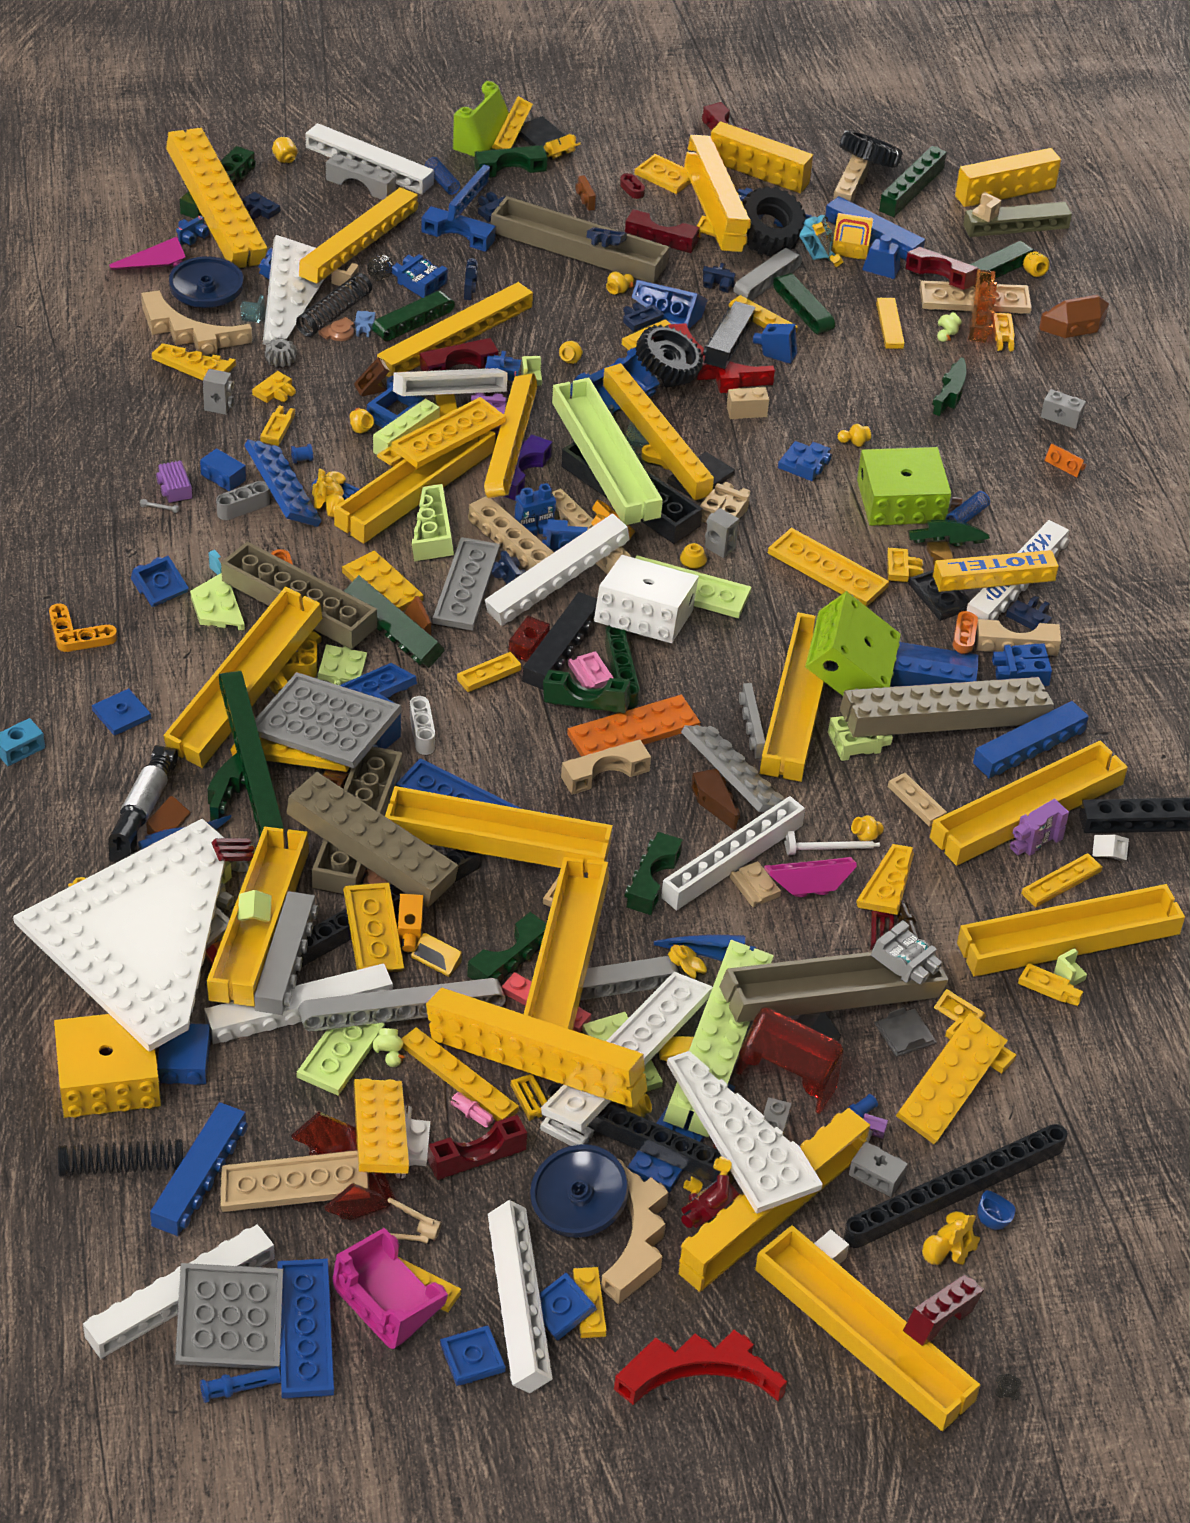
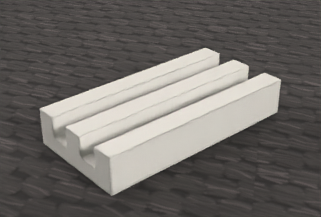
(565, 1133)

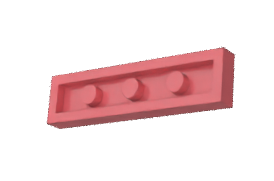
(518, 989)

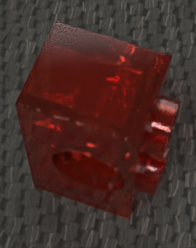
(528, 638)

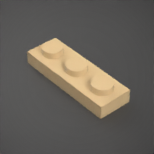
(916, 798)

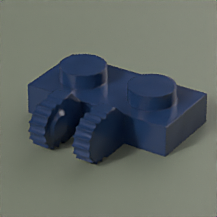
(260, 206)
(488, 208)
(605, 236)
(471, 278)
(641, 317)
(1027, 615)

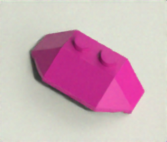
(812, 876)

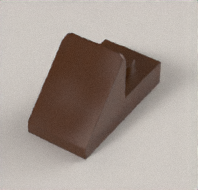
(371, 380)

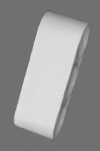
(422, 725)

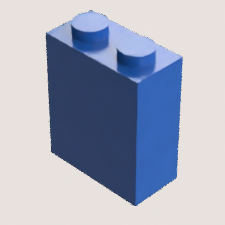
(185, 1057)

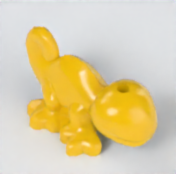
(328, 490)
(954, 1237)

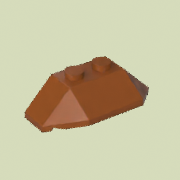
(1075, 317)

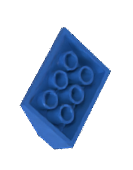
(932, 666)

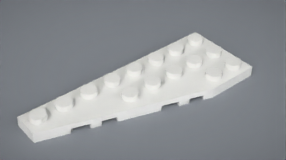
(287, 290)
(762, 1159)

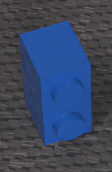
(223, 469)

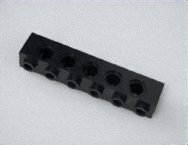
(1135, 815)

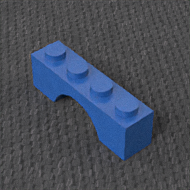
(480, 234)

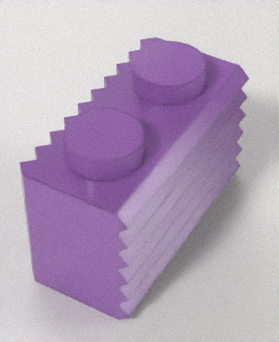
(174, 481)

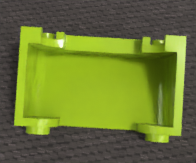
(479, 128)

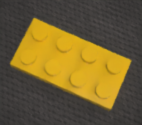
(383, 578)
(373, 926)

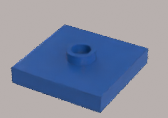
(121, 712)
(564, 1306)
(472, 1355)

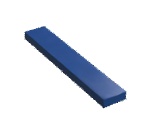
(468, 193)

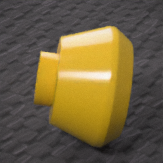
(693, 556)

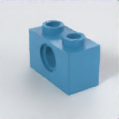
(20, 741)

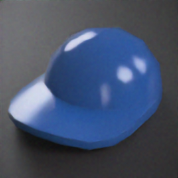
(995, 1211)

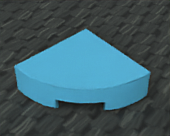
(214, 562)

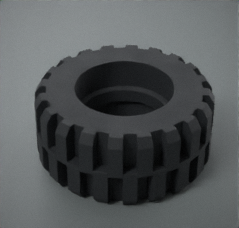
(783, 208)

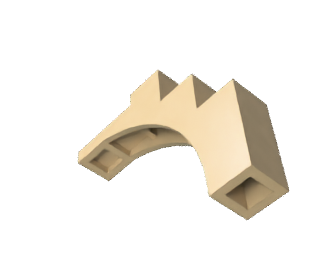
(205, 337)
(640, 1258)

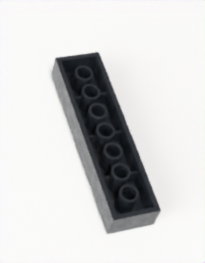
(678, 513)

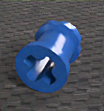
(302, 453)

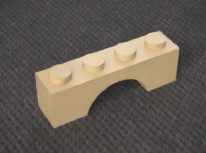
(853, 176)
(993, 636)
(627, 758)

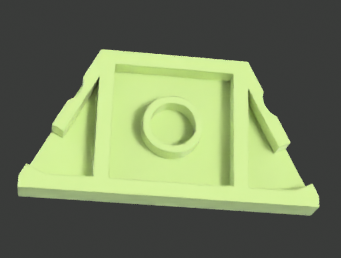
(216, 604)

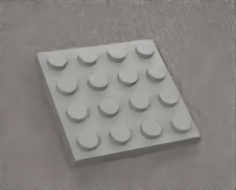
(229, 1316)

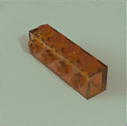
(982, 306)

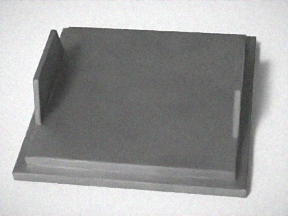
(905, 1032)

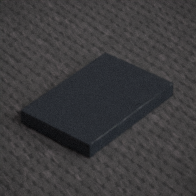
(539, 132)
(716, 467)
(942, 604)

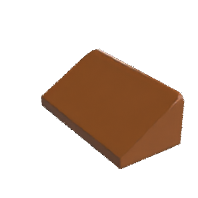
(418, 614)
(168, 816)

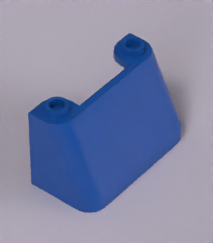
(633, 366)

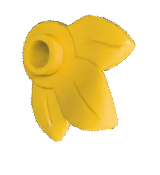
(687, 959)

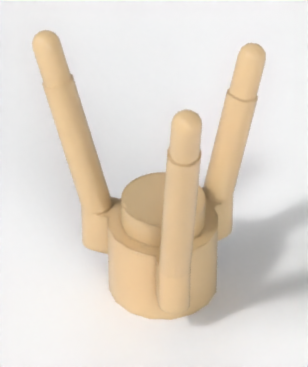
(427, 1226)

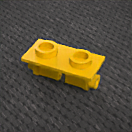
(567, 144)

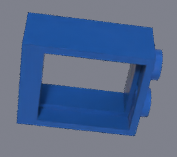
(383, 416)

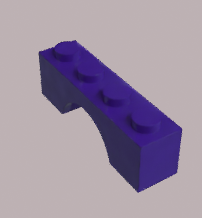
(533, 453)

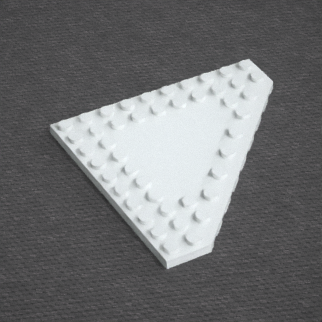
(138, 932)

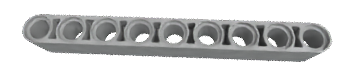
(389, 1004)

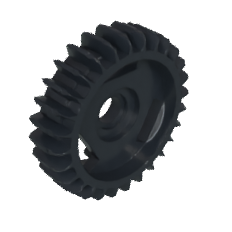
(870, 149)
(663, 341)

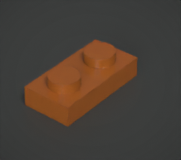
(586, 193)

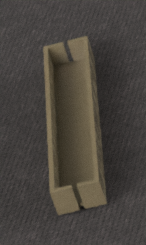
(568, 235)
(944, 706)
(821, 986)

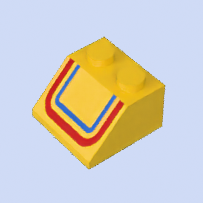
(852, 236)

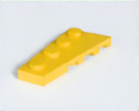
(191, 362)
(888, 882)

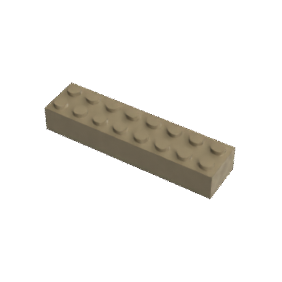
(265, 576)
(373, 784)
(371, 838)

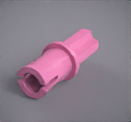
(472, 1110)

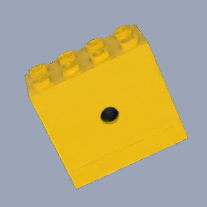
(103, 1067)

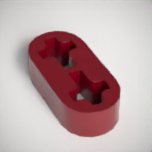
(632, 186)

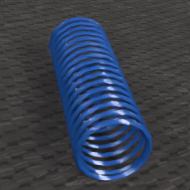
(440, 181)
(966, 503)

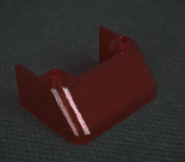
(796, 1050)
(330, 1135)

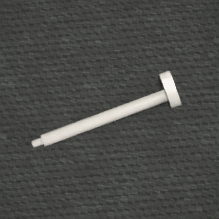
(792, 846)

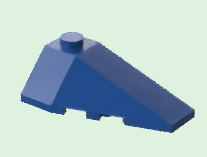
(675, 304)

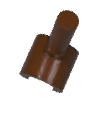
(956, 501)

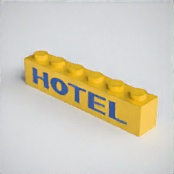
(995, 570)

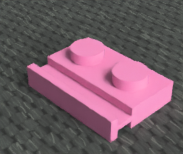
(590, 670)

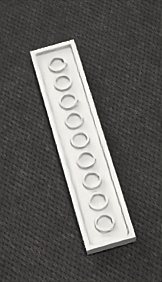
(643, 1032)

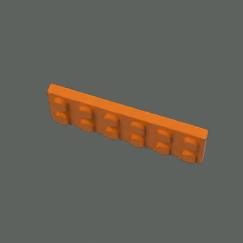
(642, 723)

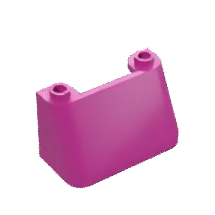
(385, 1289)

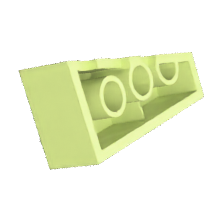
(432, 530)

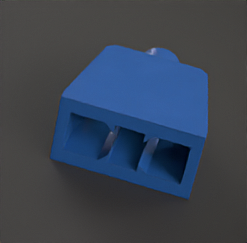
(883, 258)
(778, 342)

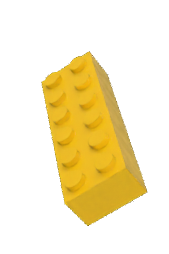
(763, 157)
(1008, 176)

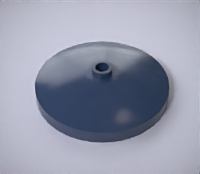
(206, 281)
(579, 1190)

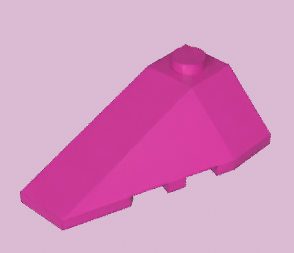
(160, 255)

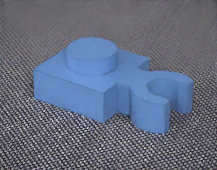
(364, 322)

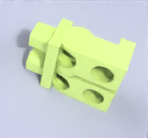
(848, 745)

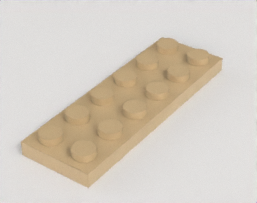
(947, 297)
(289, 1180)

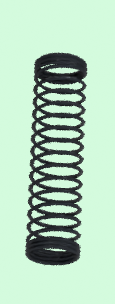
(358, 291)
(63, 1160)

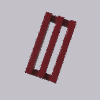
(232, 846)
(882, 915)

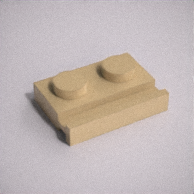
(755, 884)

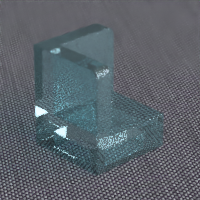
(252, 311)

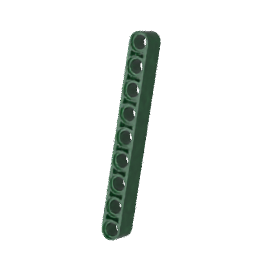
(250, 751)

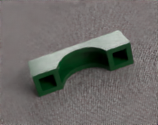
(529, 158)
(563, 690)
(661, 855)
(497, 965)

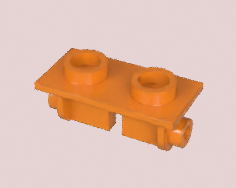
(1065, 460)

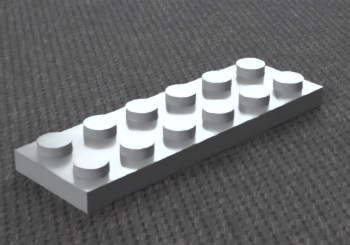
(466, 583)
(733, 767)

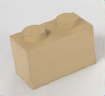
(747, 403)

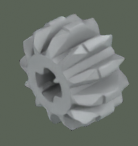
(280, 353)

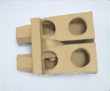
(726, 498)

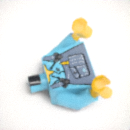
(818, 239)

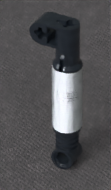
(141, 802)

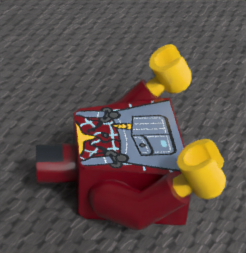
(708, 1202)

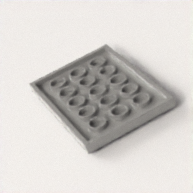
(326, 719)

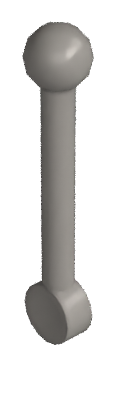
(143, 503)

